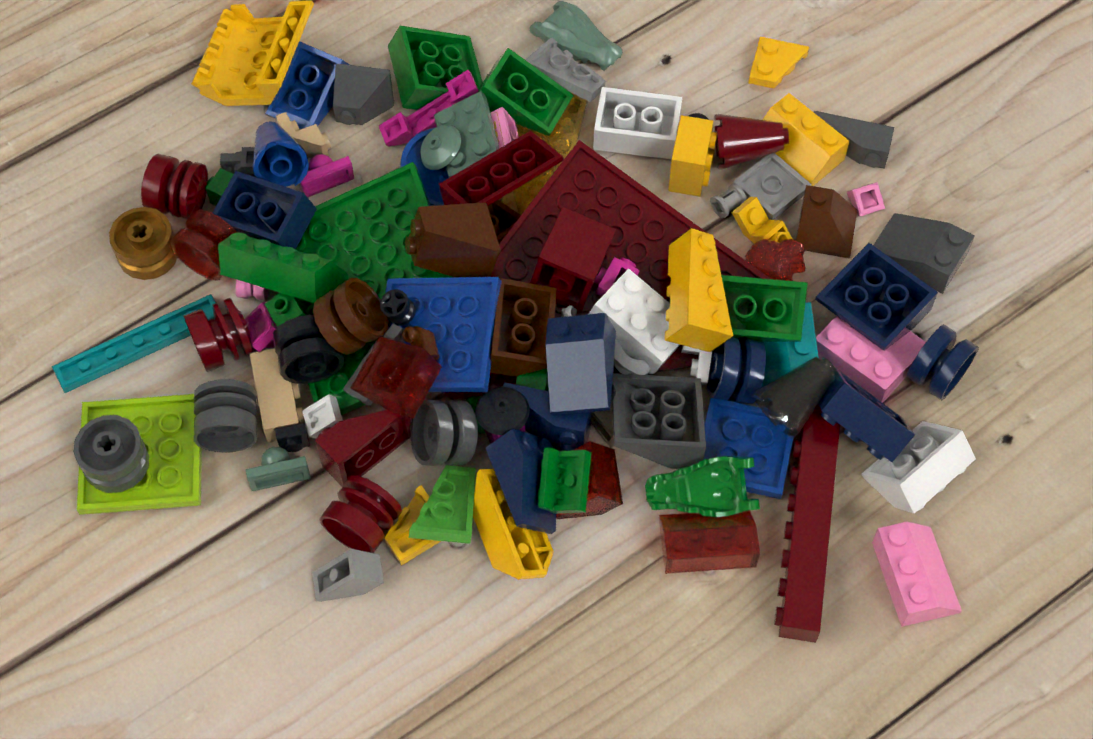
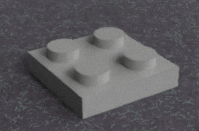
(773, 184)

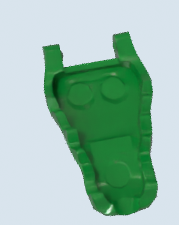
(709, 488)

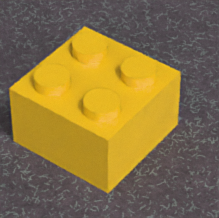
(692, 156)

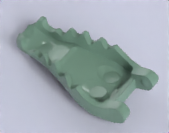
(578, 35)

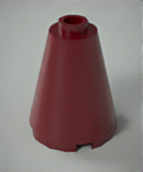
(747, 139)

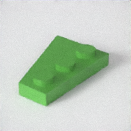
(449, 508)

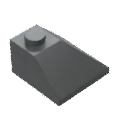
(361, 93)

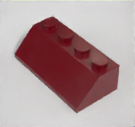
(501, 171)

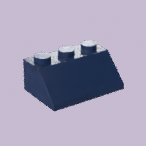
(865, 418)

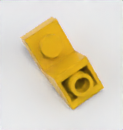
(756, 224)

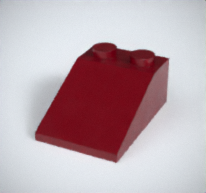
(361, 443)

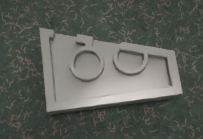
(565, 71)

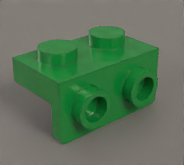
(564, 481)

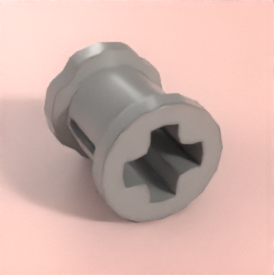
(728, 200)

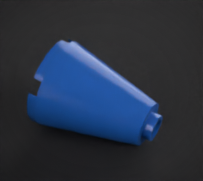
(278, 156)

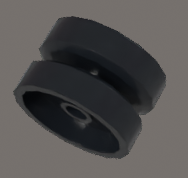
(304, 352)

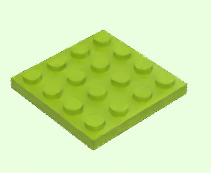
(174, 457)

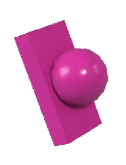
(326, 174)
(261, 328)

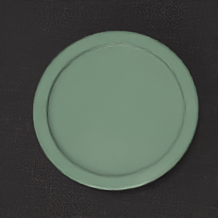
(440, 147)

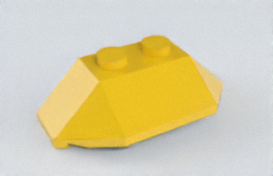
(510, 548)

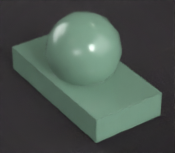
(277, 470)

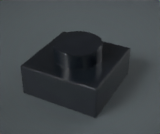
(292, 437)

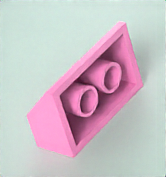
(915, 573)

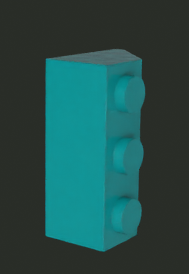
(786, 356)

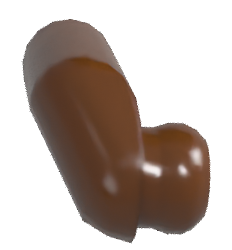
(421, 338)

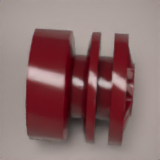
(174, 186)
(219, 334)
(360, 514)

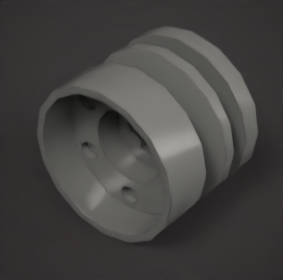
(225, 415)

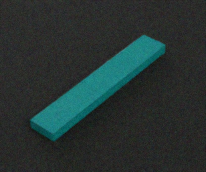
(129, 346)

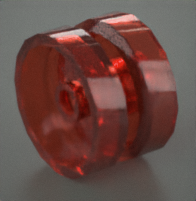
(199, 243)

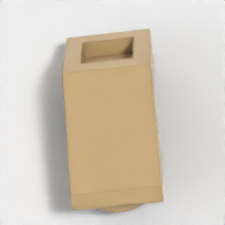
(308, 138)

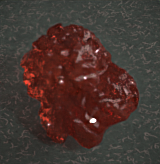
(777, 259)

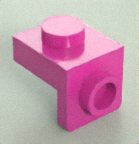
(608, 276)

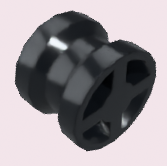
(390, 304)

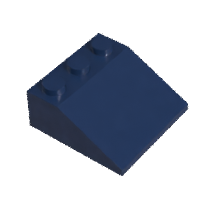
(878, 297)

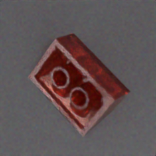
(708, 542)

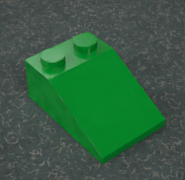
(525, 93)
(765, 308)

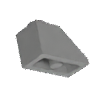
(348, 575)

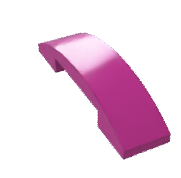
(402, 129)

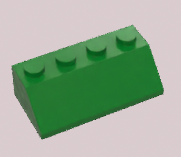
(278, 267)

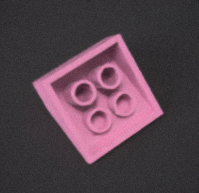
(864, 361)

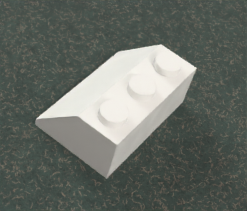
(922, 467)

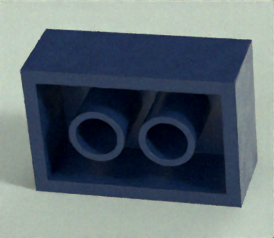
(265, 210)

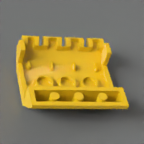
(250, 55)

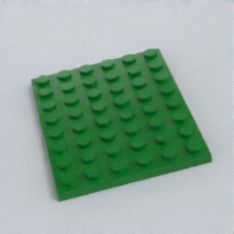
(366, 238)

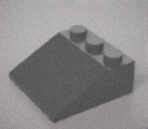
(659, 418)

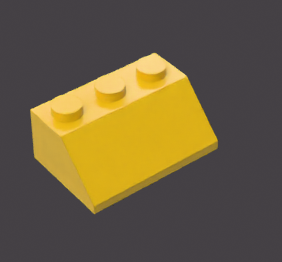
(813, 143)

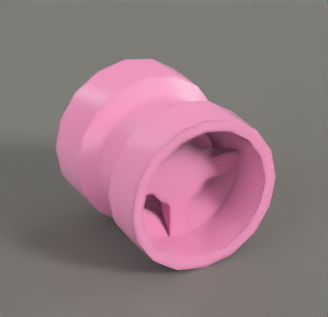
(245, 289)

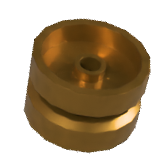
(143, 243)

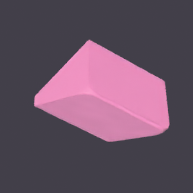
(866, 199)

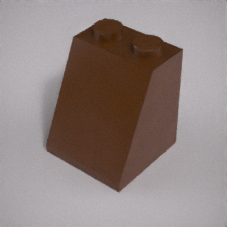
(454, 240)

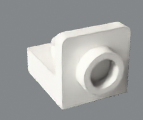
(701, 366)
(321, 415)

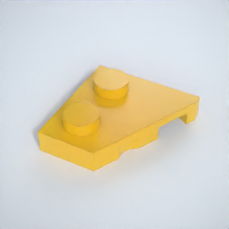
(774, 61)
(398, 535)

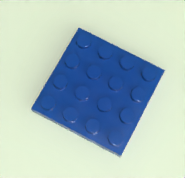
(462, 320)

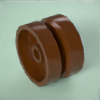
(350, 316)

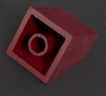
(573, 257)

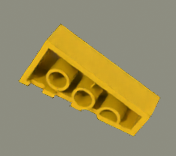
(696, 293)

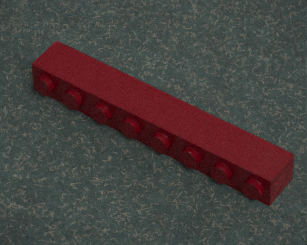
(808, 530)

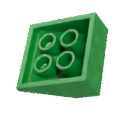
(427, 61)

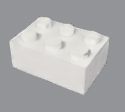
(637, 123)
(639, 319)

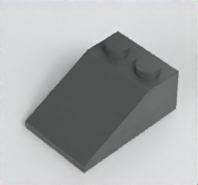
(925, 248)

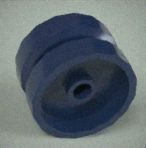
(942, 361)
(737, 370)

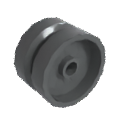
(444, 433)
(111, 453)

